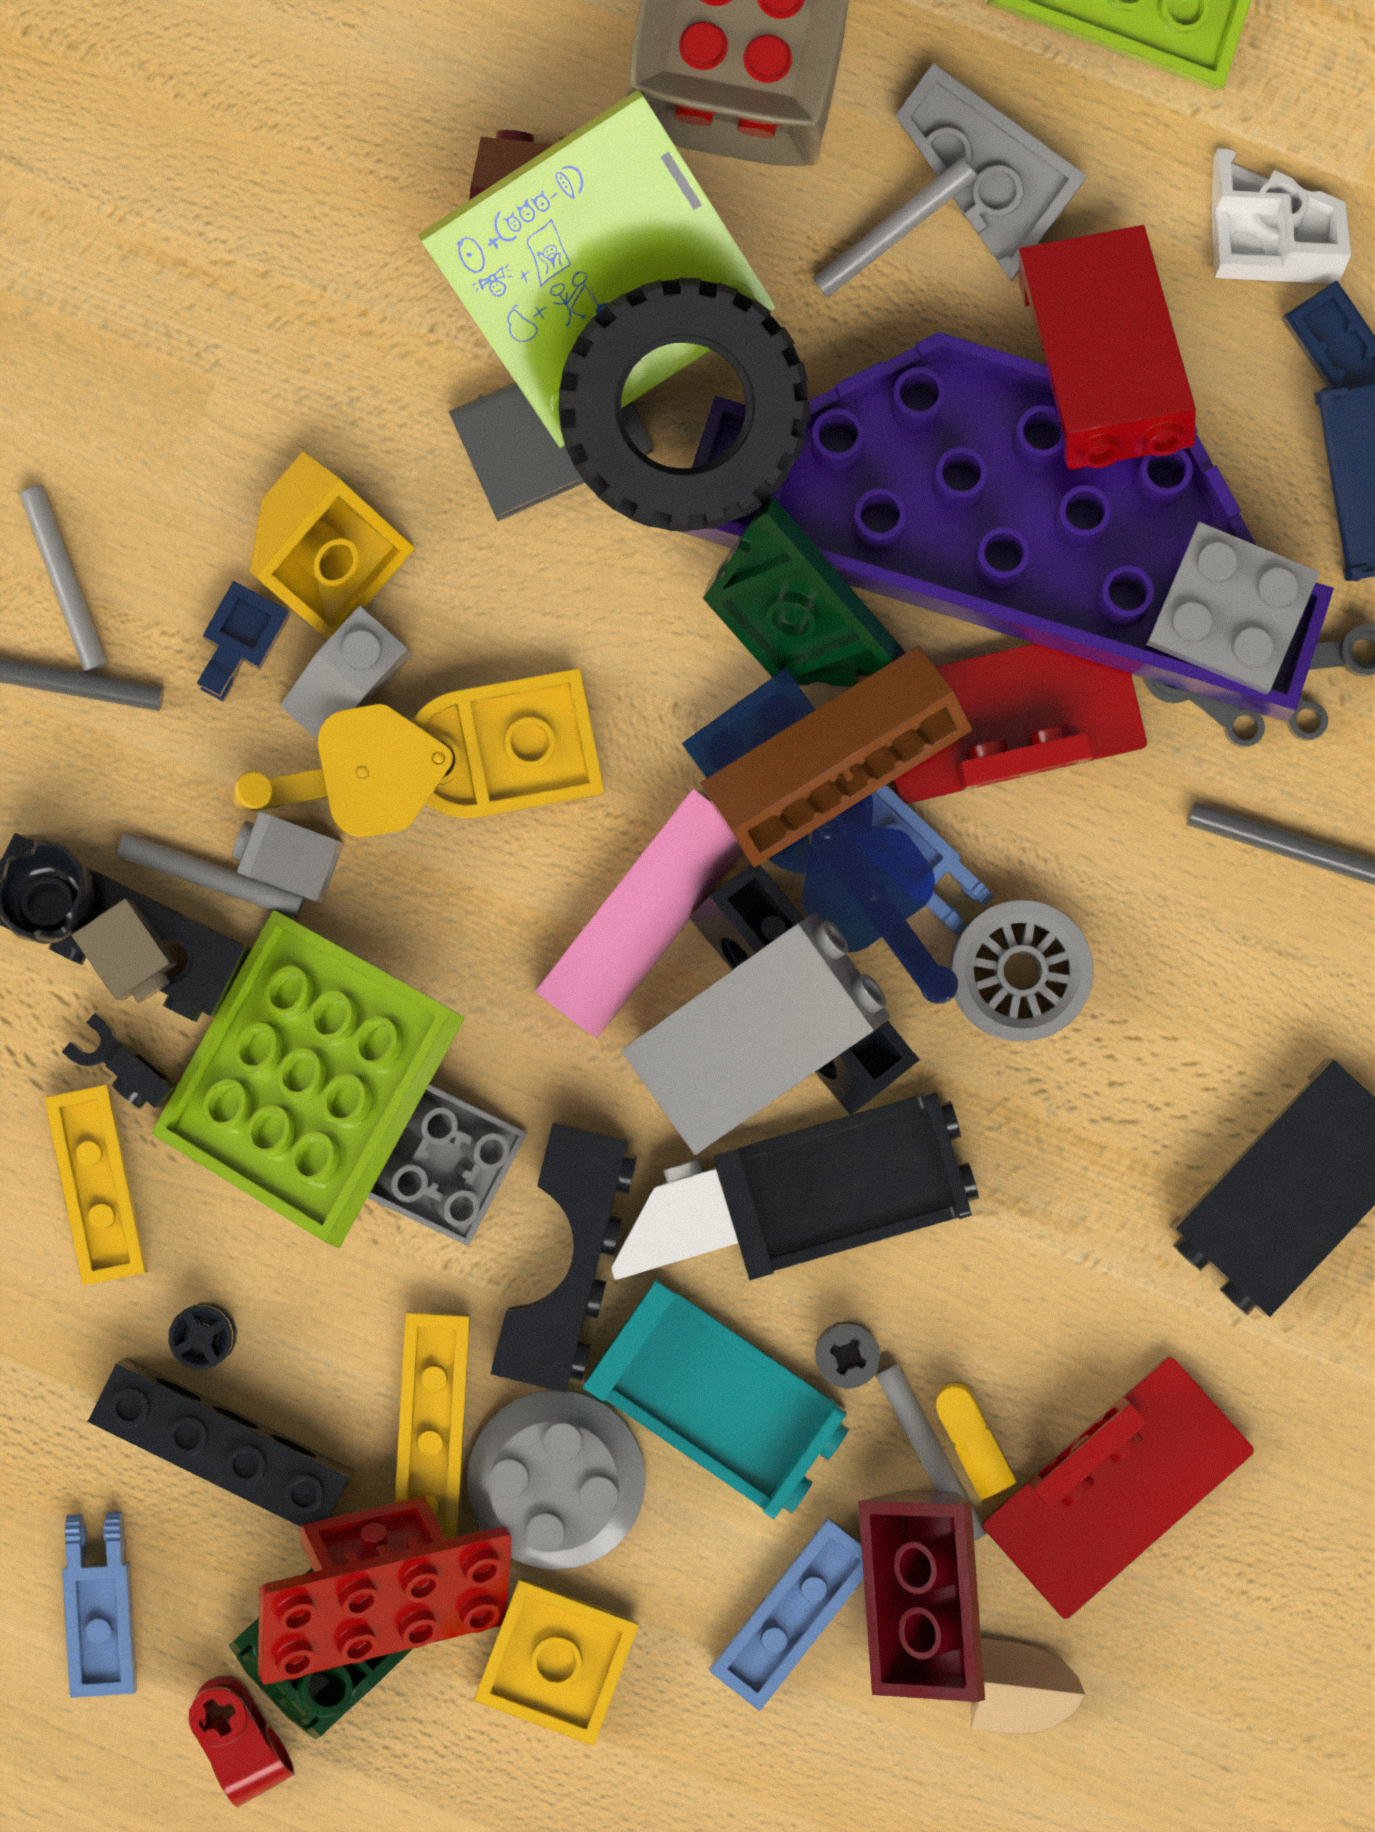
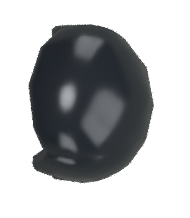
(45, 893)

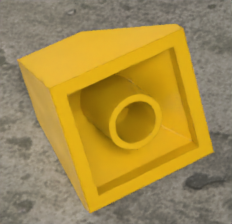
(323, 546)

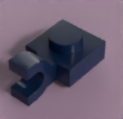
(244, 631)

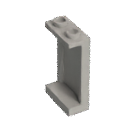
(757, 1032)

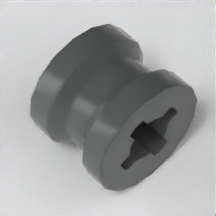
(842, 1340)

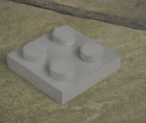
(1233, 608)

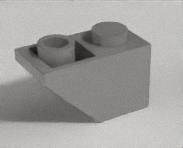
(287, 856)

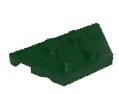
(795, 606)

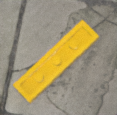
(433, 1413)

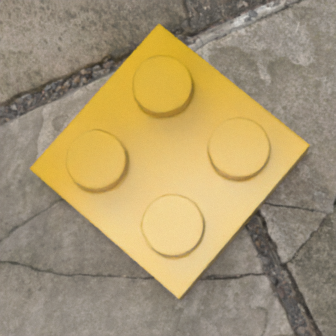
(556, 1661)

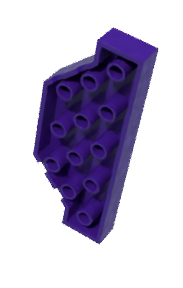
(957, 497)

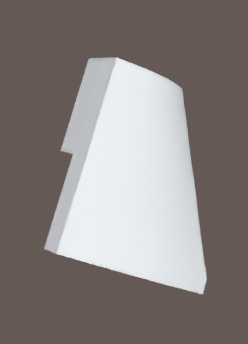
(1274, 227)

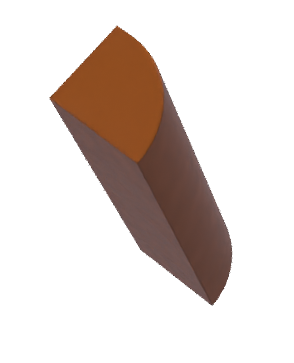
(836, 756)

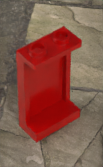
(1108, 347)

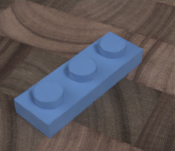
(791, 1615)

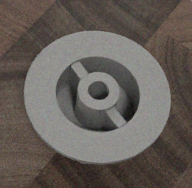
(557, 1477)

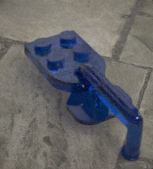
(855, 872)

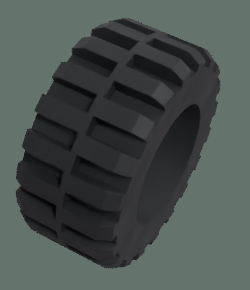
(772, 386)

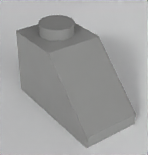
(345, 671)

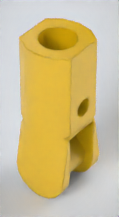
(974, 1440)

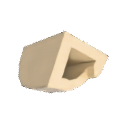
(1024, 1689)

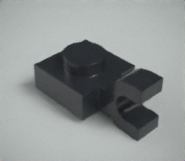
(136, 1077)

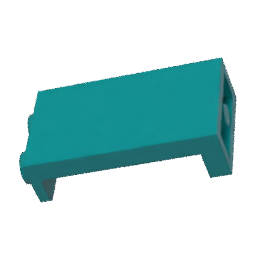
(718, 1399)

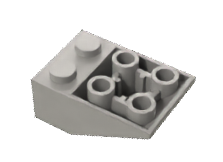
(447, 1164)

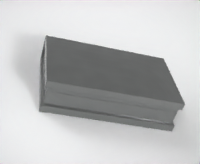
(516, 452)

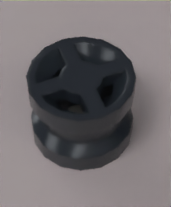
(193, 1341)

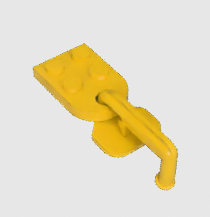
(508, 743)

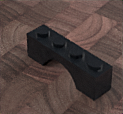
(542, 1338)

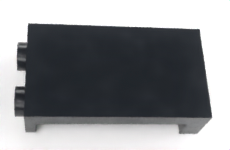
(845, 1183)
(1287, 1194)

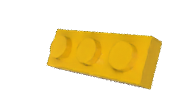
(96, 1184)

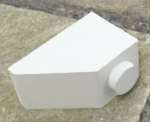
(677, 1221)

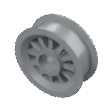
(1063, 1008)

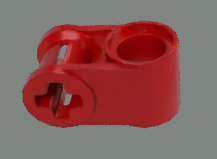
(245, 1750)

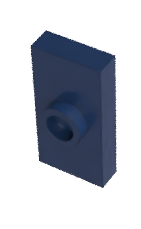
(1334, 338)

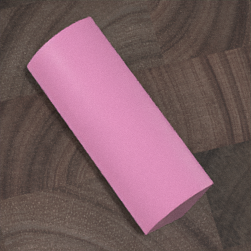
(642, 916)

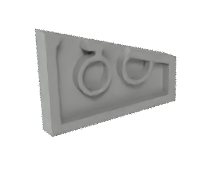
(1019, 178)

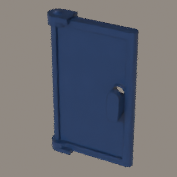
(1350, 450)

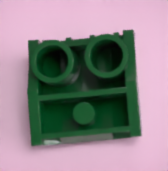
(320, 1697)

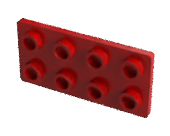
(1028, 717)
(1117, 1487)
(380, 1588)

